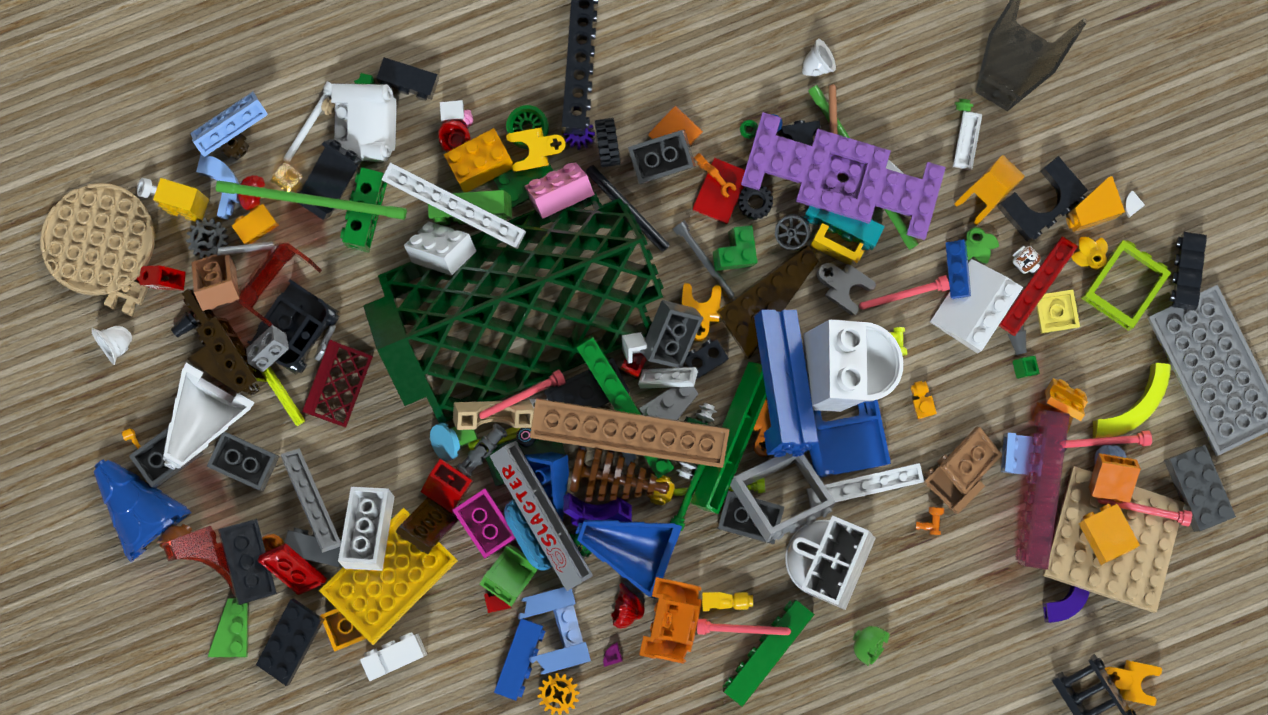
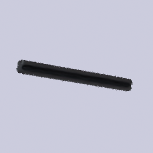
(614, 194)

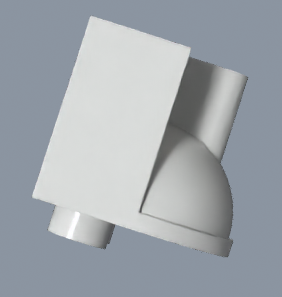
(850, 364)
(828, 559)

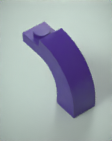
(581, 511)
(1066, 607)

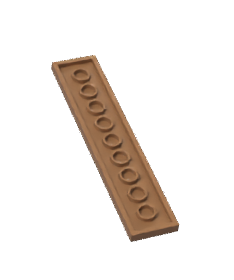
(629, 433)

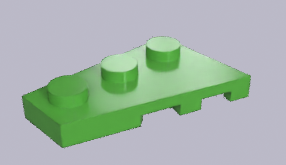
(232, 631)

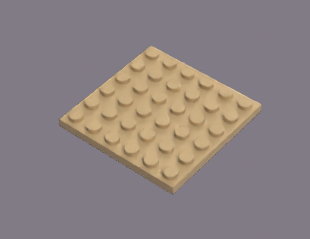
(1131, 578)

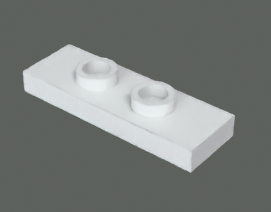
(967, 140)

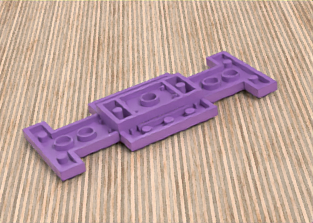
(865, 184)

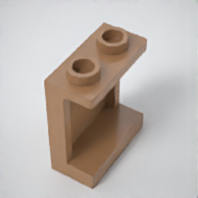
(946, 491)

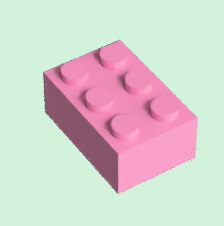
(559, 189)

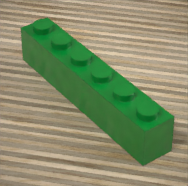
(767, 654)

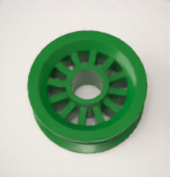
(523, 110)

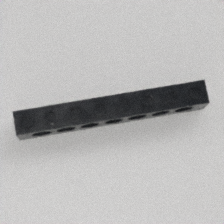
(570, 123)

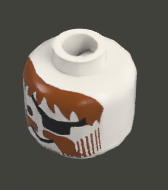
(1026, 259)

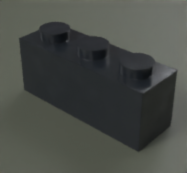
(408, 79)

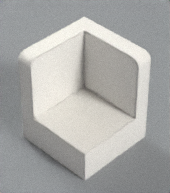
(452, 110)
(632, 344)

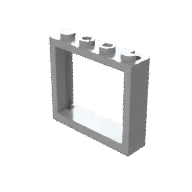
(793, 524)

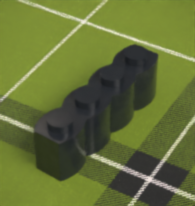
(1189, 270)

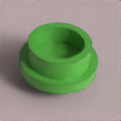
(963, 105)

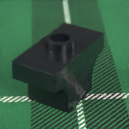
(801, 131)

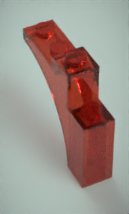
(200, 547)

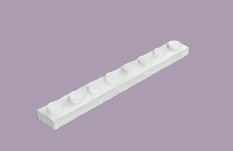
(453, 205)

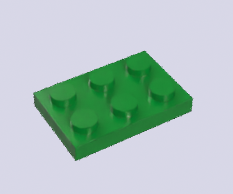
(515, 182)

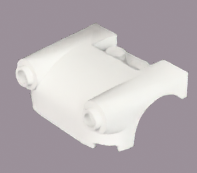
(365, 119)

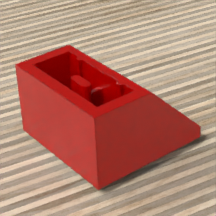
(446, 485)

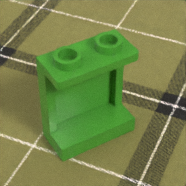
(509, 575)

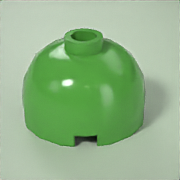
(869, 643)

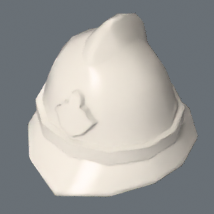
(818, 60)
(113, 341)

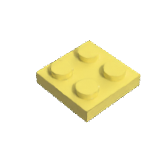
(1057, 312)

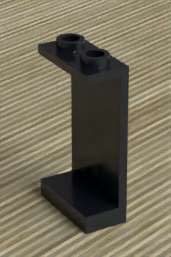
(330, 176)

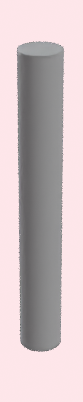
(244, 248)

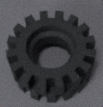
(751, 212)

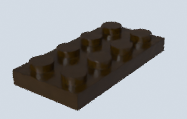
(427, 525)

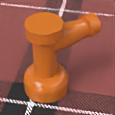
(933, 527)

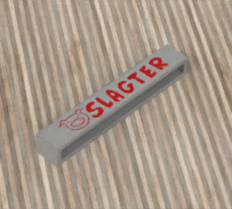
(541, 515)

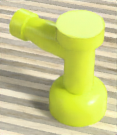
(898, 335)

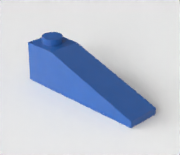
(553, 475)

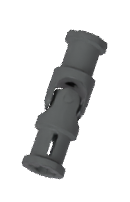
(481, 451)

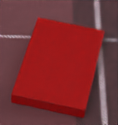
(710, 199)
(292, 569)

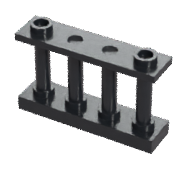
(1075, 700)

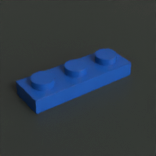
(958, 269)

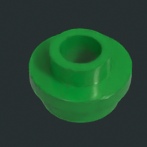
(748, 123)

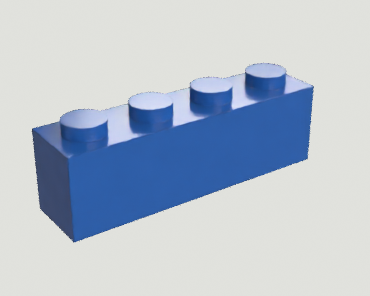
(517, 661)

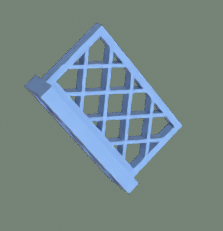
(228, 124)

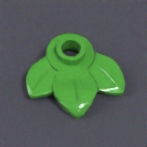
(980, 248)

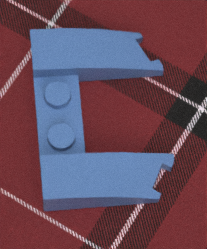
(574, 649)

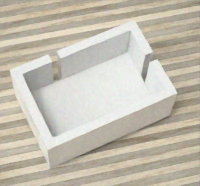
(440, 248)
(393, 656)

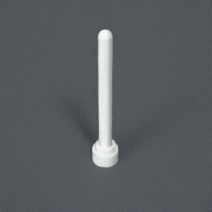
(308, 124)

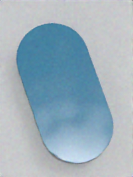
(525, 537)

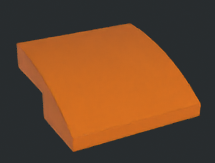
(674, 122)

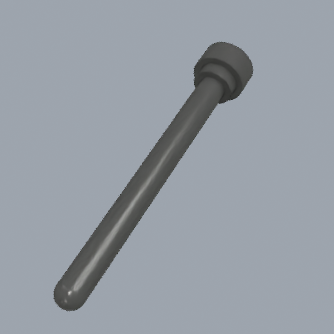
(683, 230)

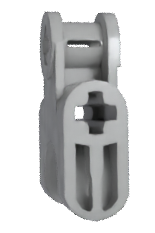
(841, 283)

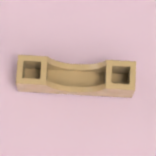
(517, 415)

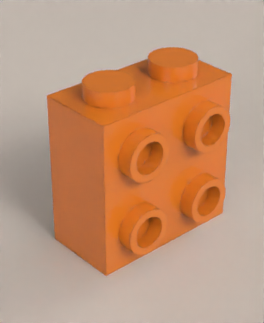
(1114, 478)

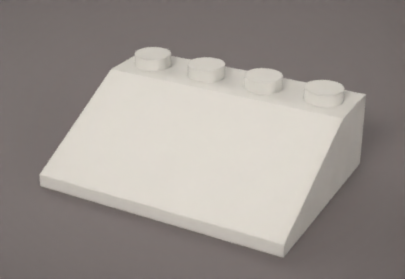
(977, 317)

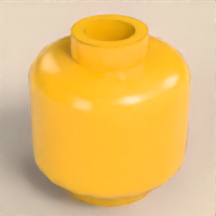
(659, 498)

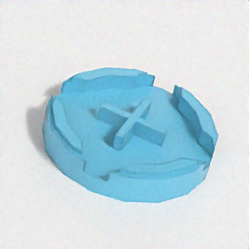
(444, 442)

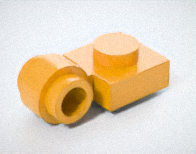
(923, 405)

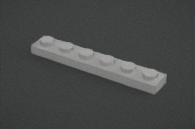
(311, 500)

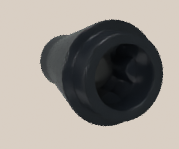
(185, 324)

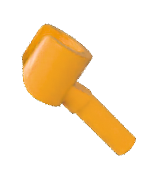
(130, 434)

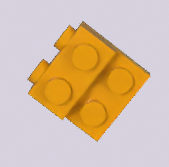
(1066, 398)

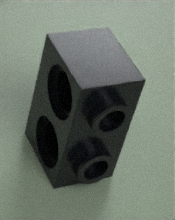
(708, 363)

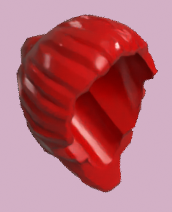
(627, 608)

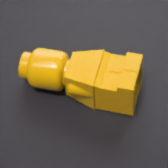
(722, 600)

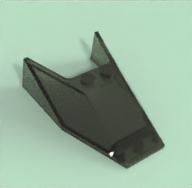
(1019, 59)

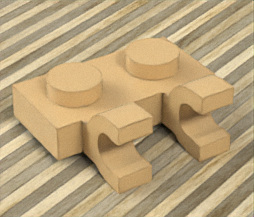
(132, 293)

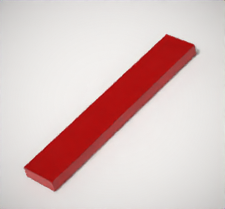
(1038, 286)

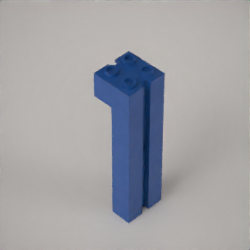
(785, 384)

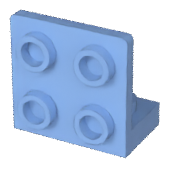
(1016, 453)

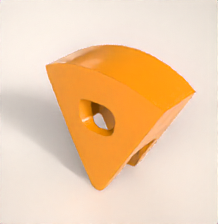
(993, 186)

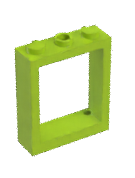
(1108, 309)

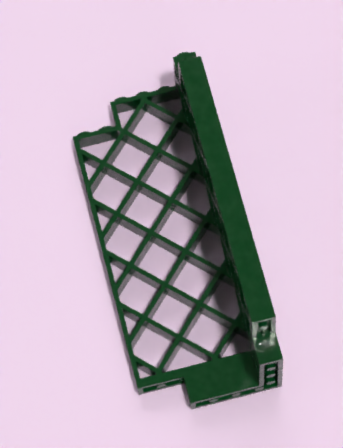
(522, 289)

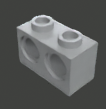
(267, 348)

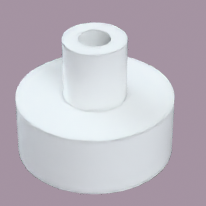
(145, 188)

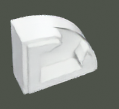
(1132, 204)

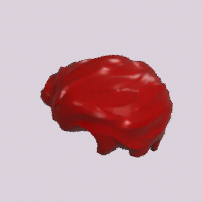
(452, 135)
(249, 202)

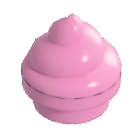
(468, 118)

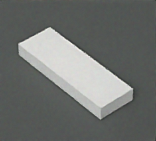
(668, 377)

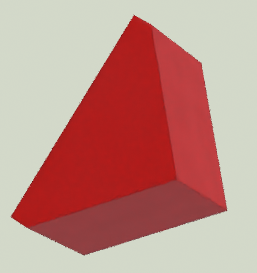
(635, 368)

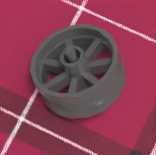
(792, 231)

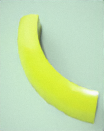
(1141, 410)

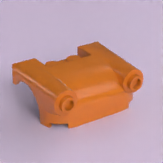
(673, 622)

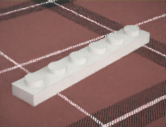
(870, 484)

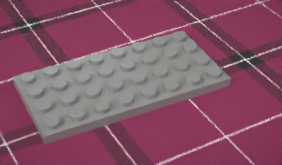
(1215, 370)

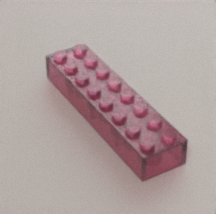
(1043, 489)

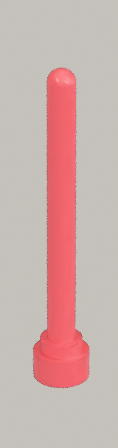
(939, 284)
(555, 379)
(1143, 438)
(1183, 517)
(705, 627)

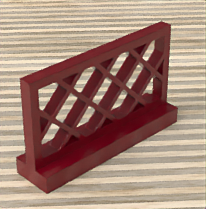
(321, 378)

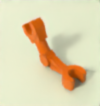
(702, 163)

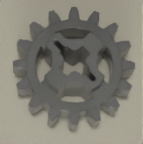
(213, 235)

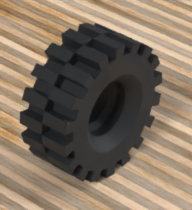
(607, 142)

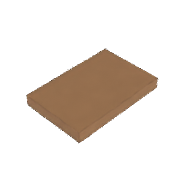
(970, 460)

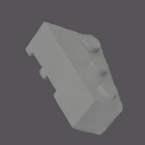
(670, 403)

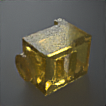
(287, 172)

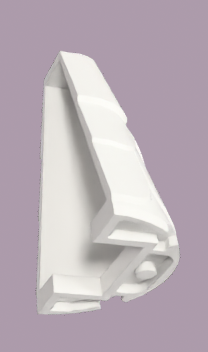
(199, 417)

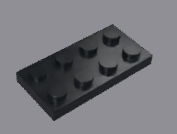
(583, 389)
(242, 548)
(290, 642)

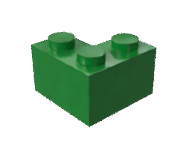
(741, 250)

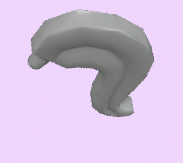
(322, 347)

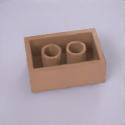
(215, 281)

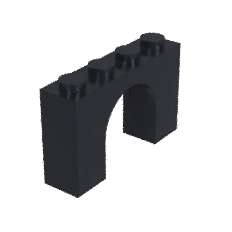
(1068, 190)

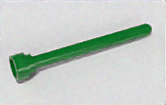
(679, 518)

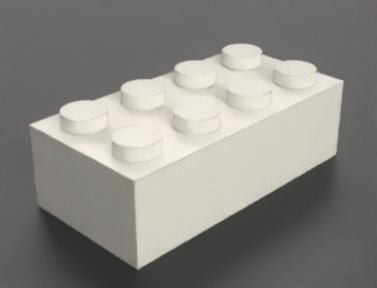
(366, 528)

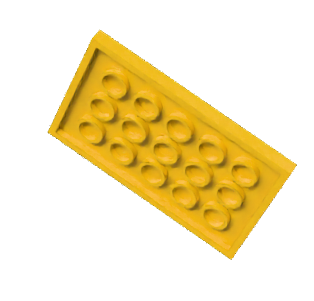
(380, 598)

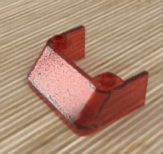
(265, 273)

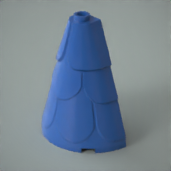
(135, 507)
(631, 548)

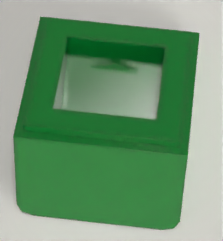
(1025, 367)

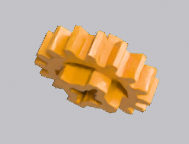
(550, 698)

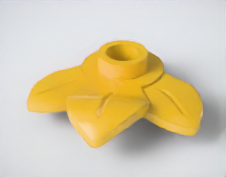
(1089, 250)

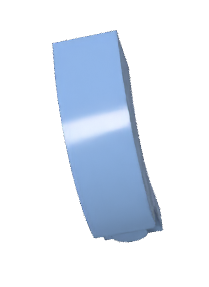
(216, 169)

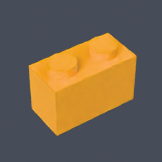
(255, 224)

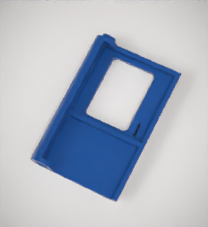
(850, 442)

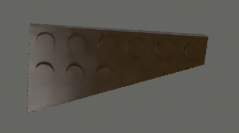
(769, 293)

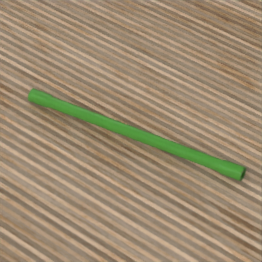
(821, 101)
(233, 188)

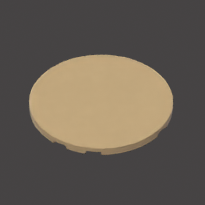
(97, 239)

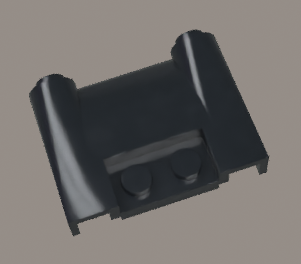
(302, 319)

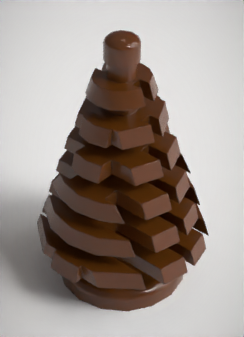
(606, 475)

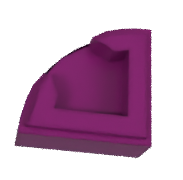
(612, 655)

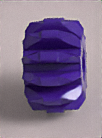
(576, 140)

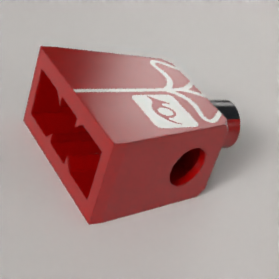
(152, 277)

